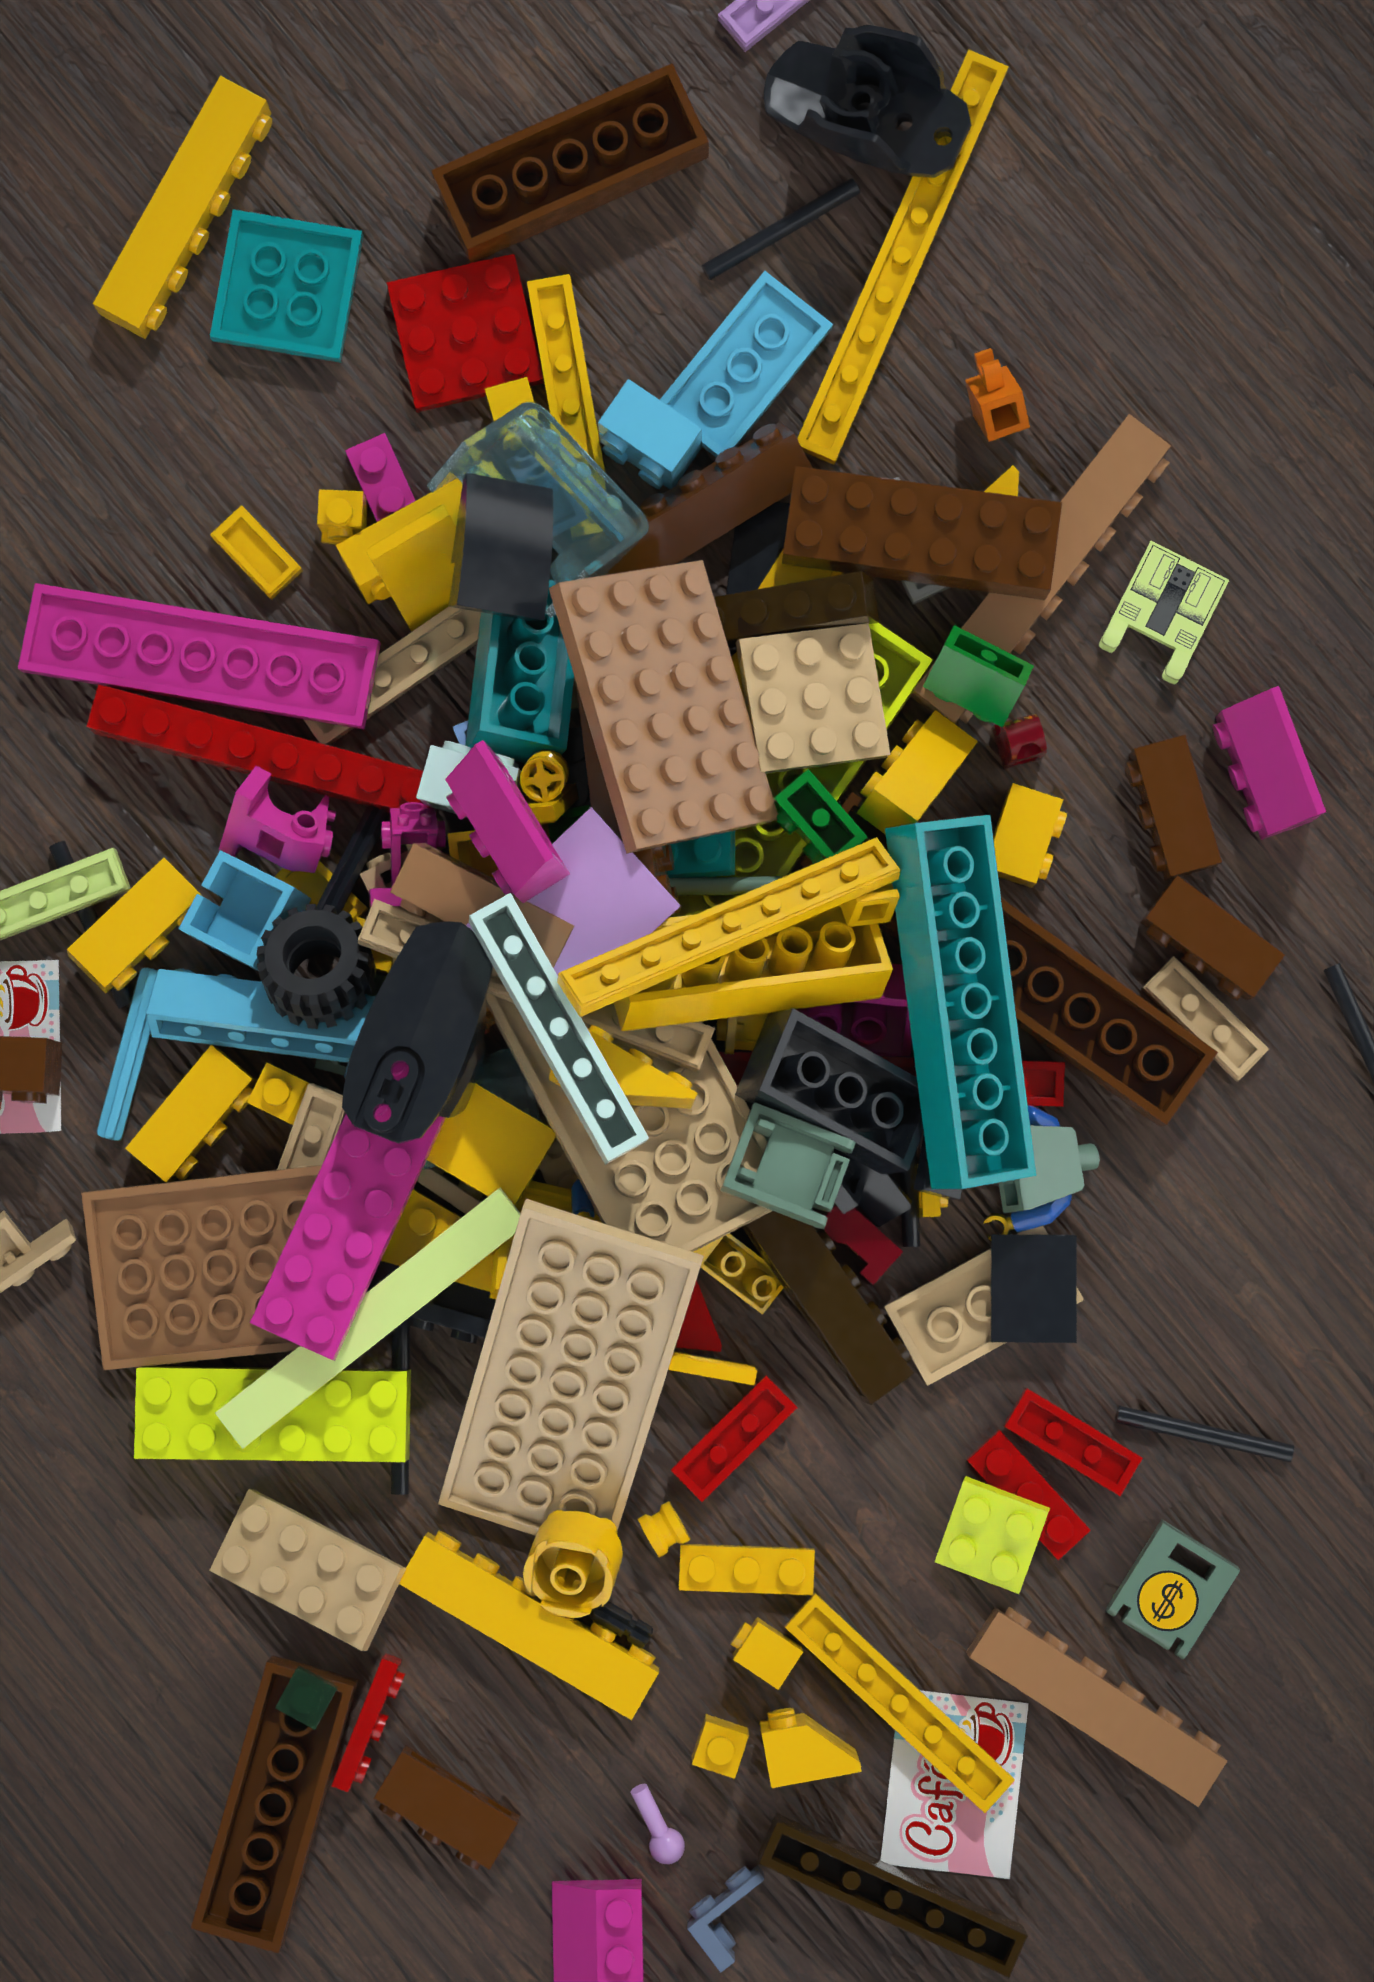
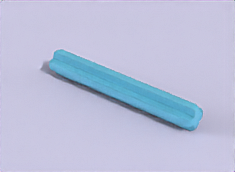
(128, 1060)

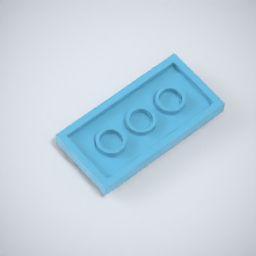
(747, 363)

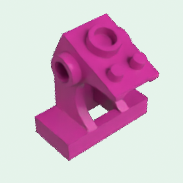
(407, 825)
(274, 833)

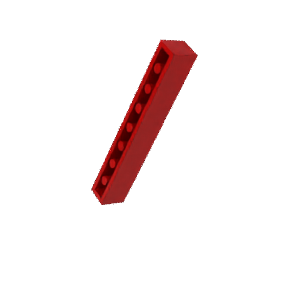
(244, 746)

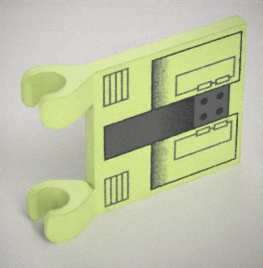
(1169, 603)

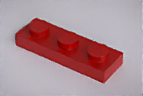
(733, 1438)
(1073, 1441)
(1010, 1471)
(369, 1723)

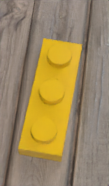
(746, 1569)

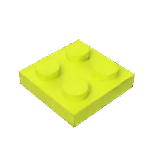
(992, 1535)

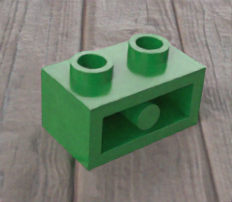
(978, 676)
(817, 818)

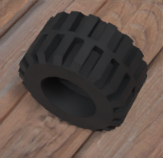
(308, 935)

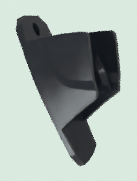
(862, 93)
(431, 1020)

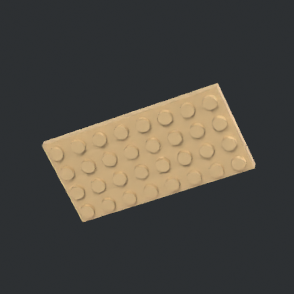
(674, 1178)
(568, 1371)

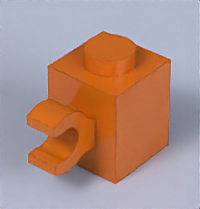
(996, 398)

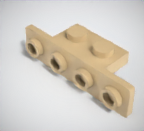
(21, 1258)

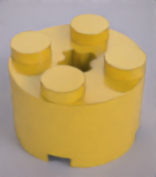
(573, 1563)

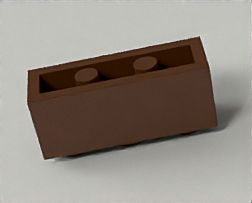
(1173, 808)
(1211, 940)
(446, 1809)

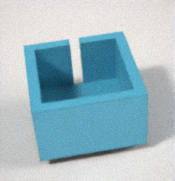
(649, 436)
(247, 909)

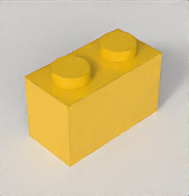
(1025, 833)

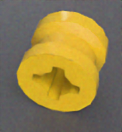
(538, 782)
(664, 1529)

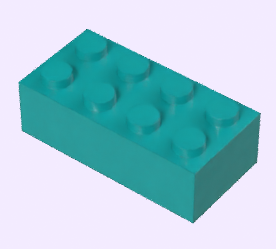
(521, 686)

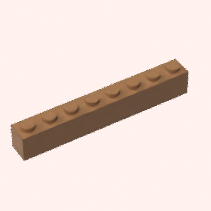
(1086, 519)

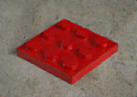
(464, 331)

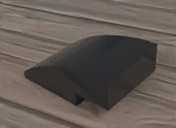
(502, 548)

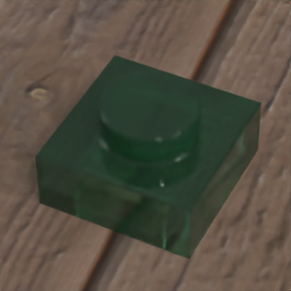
(306, 1697)

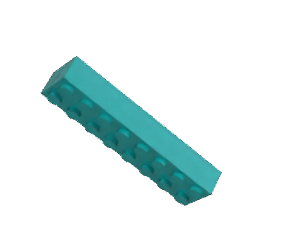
(961, 1003)

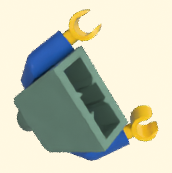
(1059, 1174)

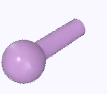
(666, 1843)

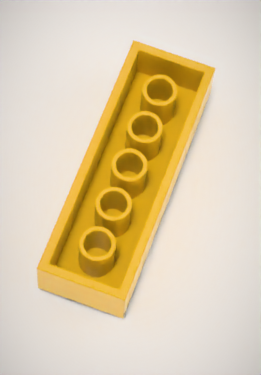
(794, 968)

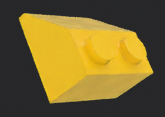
(803, 1749)

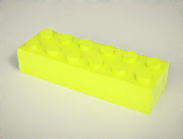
(348, 1419)

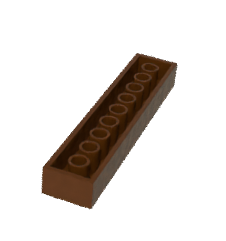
(1088, 1014)

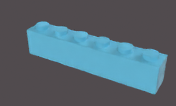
(240, 1016)

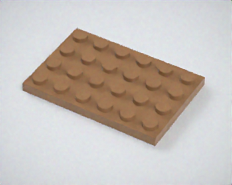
(663, 704)
(188, 1264)

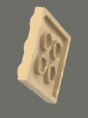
(813, 698)

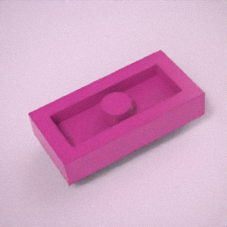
(380, 476)

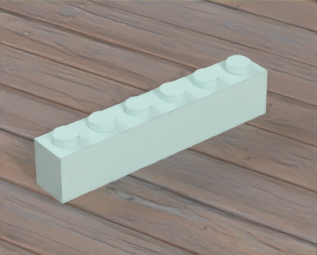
(557, 1029)

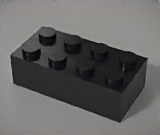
(836, 1086)

